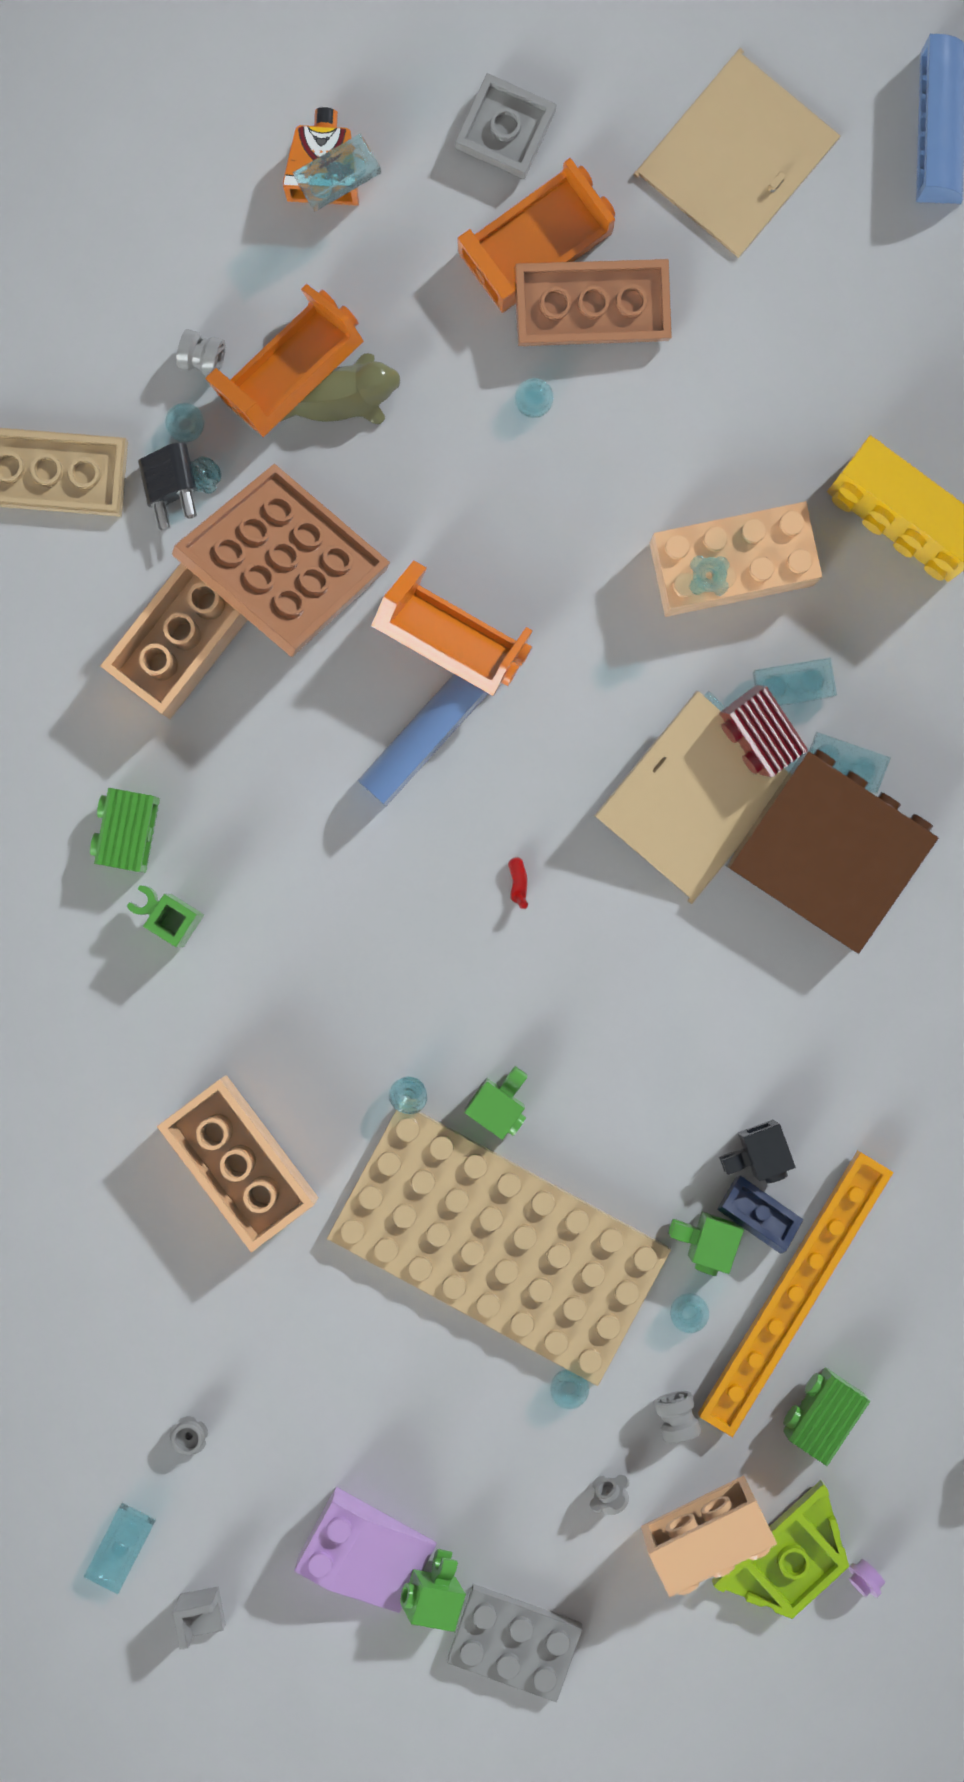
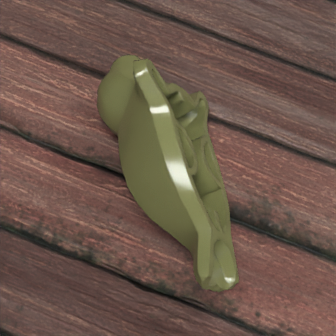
(350, 393)

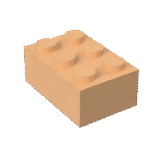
(707, 1537)

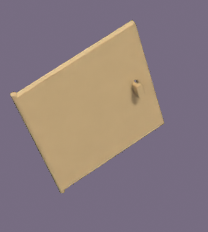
(734, 151)
(694, 803)

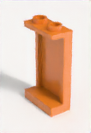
(546, 227)
(290, 363)
(449, 634)

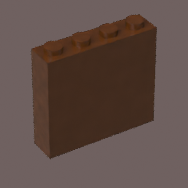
(833, 849)

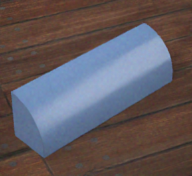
(941, 121)
(421, 738)

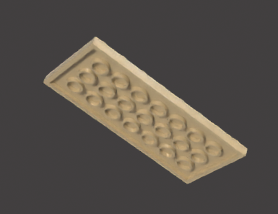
(499, 1244)

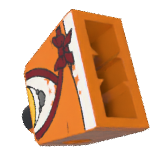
(310, 144)

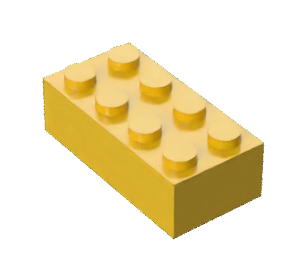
(904, 507)

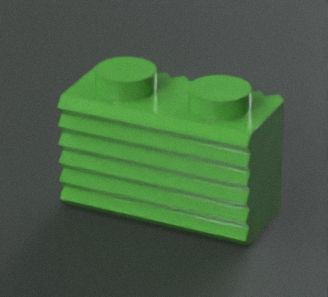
(125, 830)
(825, 1415)

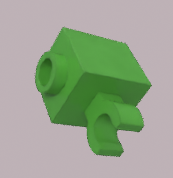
(168, 917)
(496, 1107)
(712, 1242)
(435, 1596)

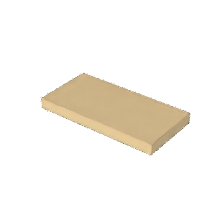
(62, 472)

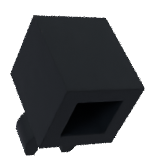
(763, 1151)

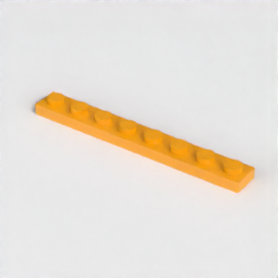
(795, 1293)

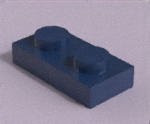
(760, 1214)

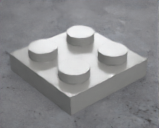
(505, 126)

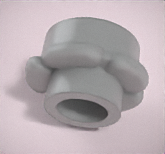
(184, 1445)

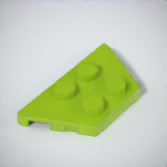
(801, 1563)

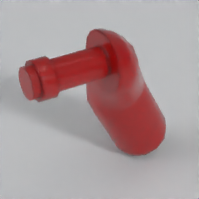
(519, 885)

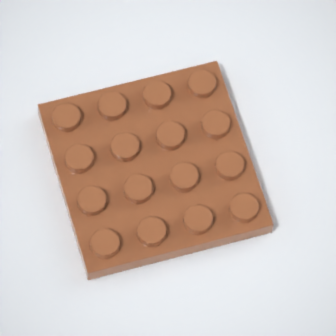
(281, 559)

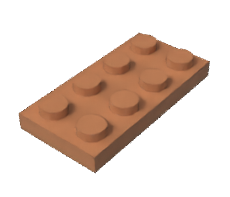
(593, 302)

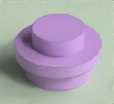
(866, 1579)

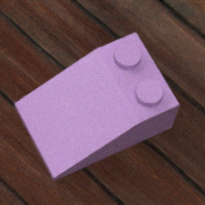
(362, 1552)

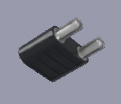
(166, 478)

